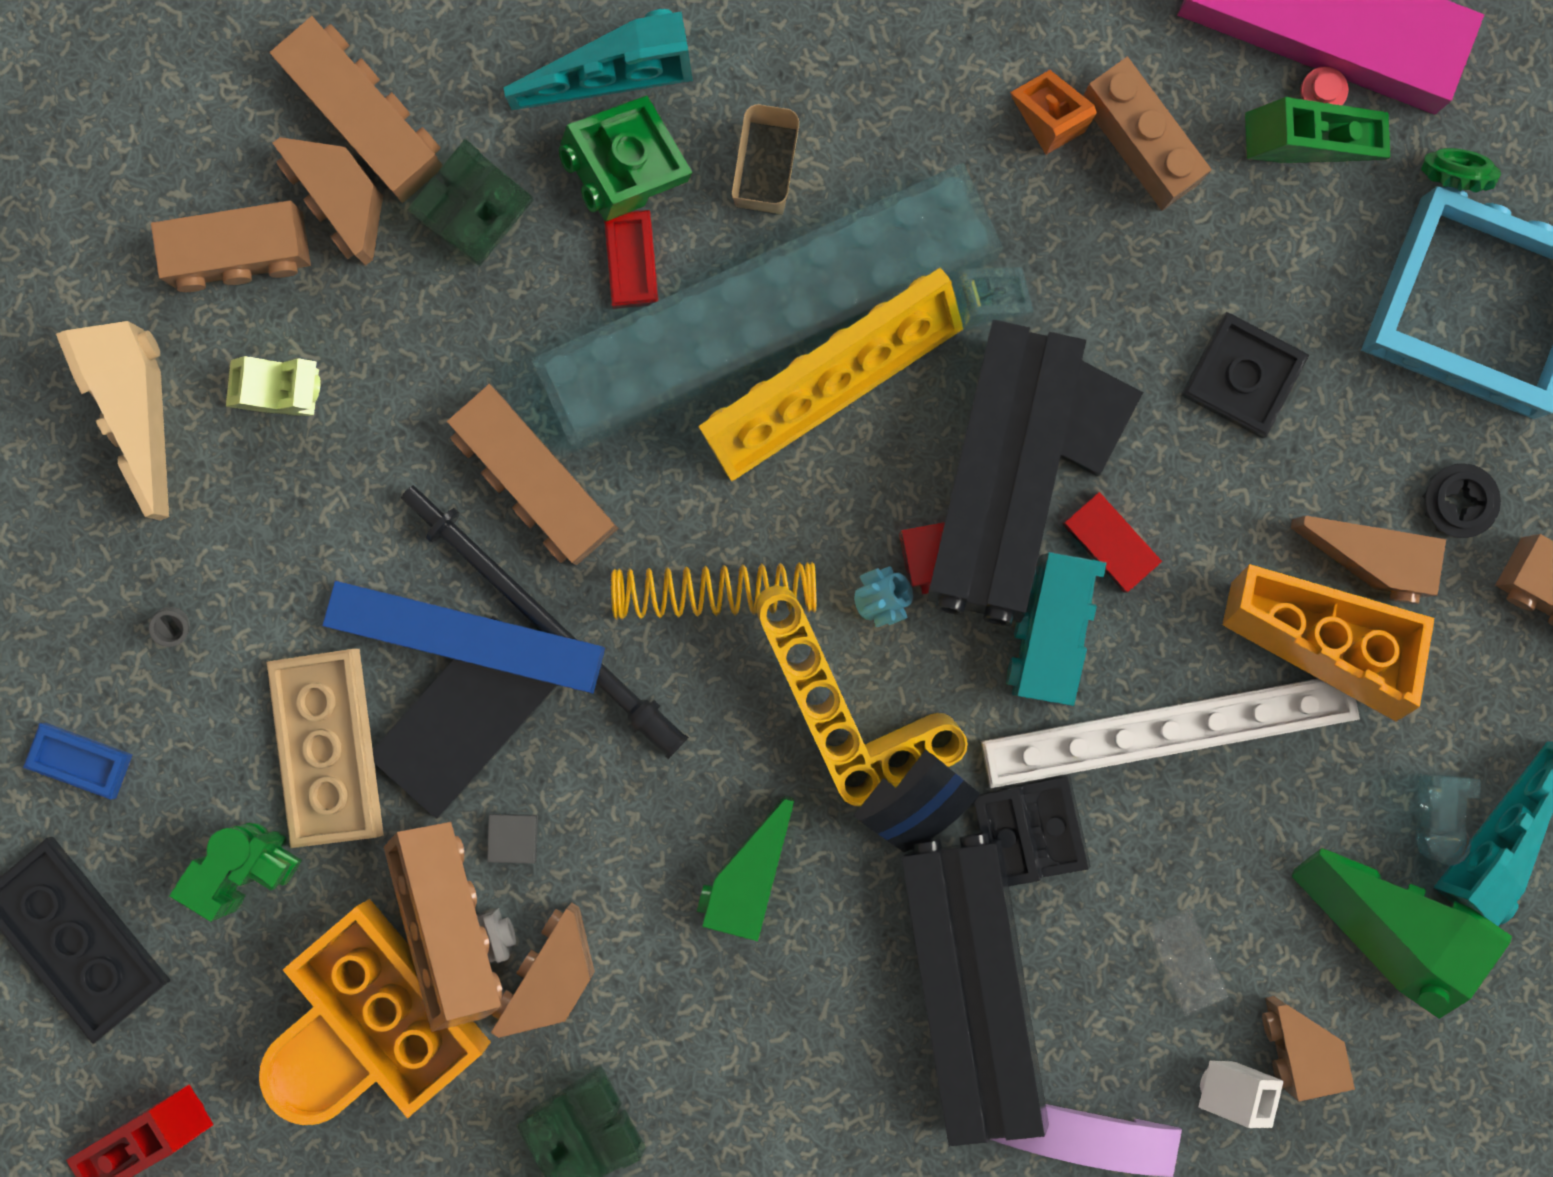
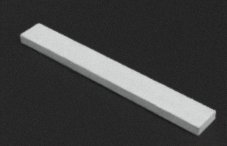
(1165, 731)

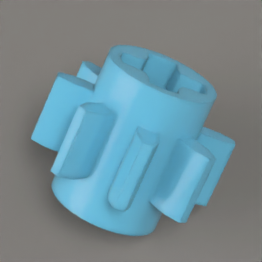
(883, 596)

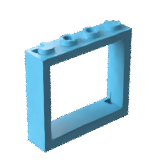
(1433, 361)

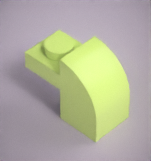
(273, 386)

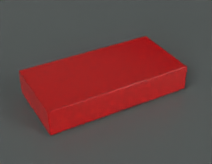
(631, 260)
(1112, 541)

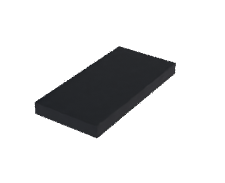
(456, 731)
(75, 941)

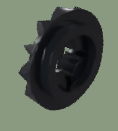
(1477, 486)

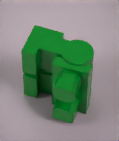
(234, 859)

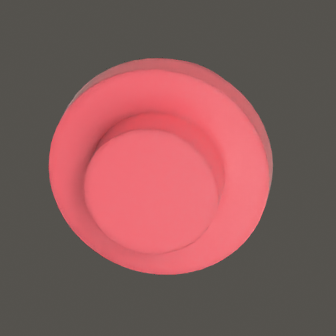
(1325, 86)

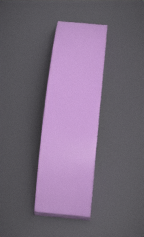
(1105, 1142)

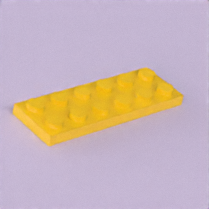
(833, 374)

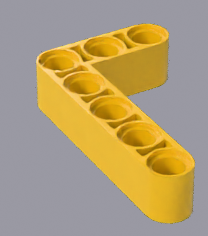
(834, 713)

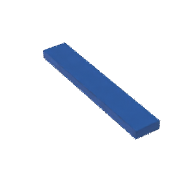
(464, 637)

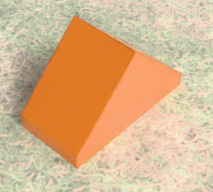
(1053, 110)

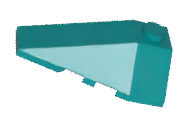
(630, 58)
(1505, 846)

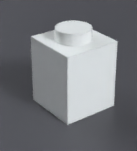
(1240, 1094)

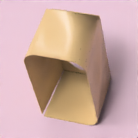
(768, 116)

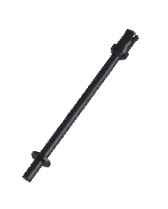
(641, 713)

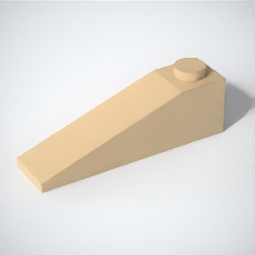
(124, 379)

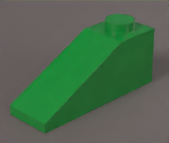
(1315, 132)
(744, 883)

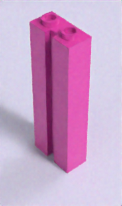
(1388, 46)

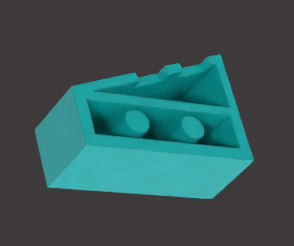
(1055, 629)

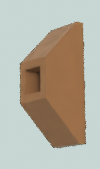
(336, 191)
(550, 979)

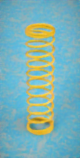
(621, 603)

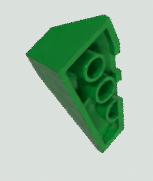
(1418, 944)

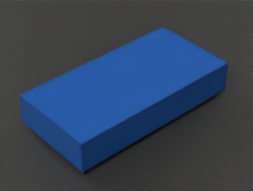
(77, 761)

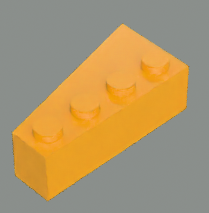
(1336, 636)

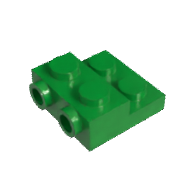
(622, 158)

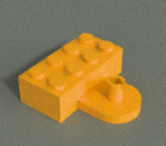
(362, 1027)

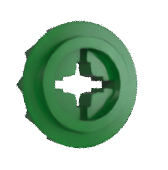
(1461, 169)

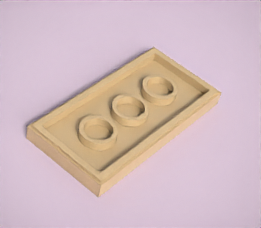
(325, 748)

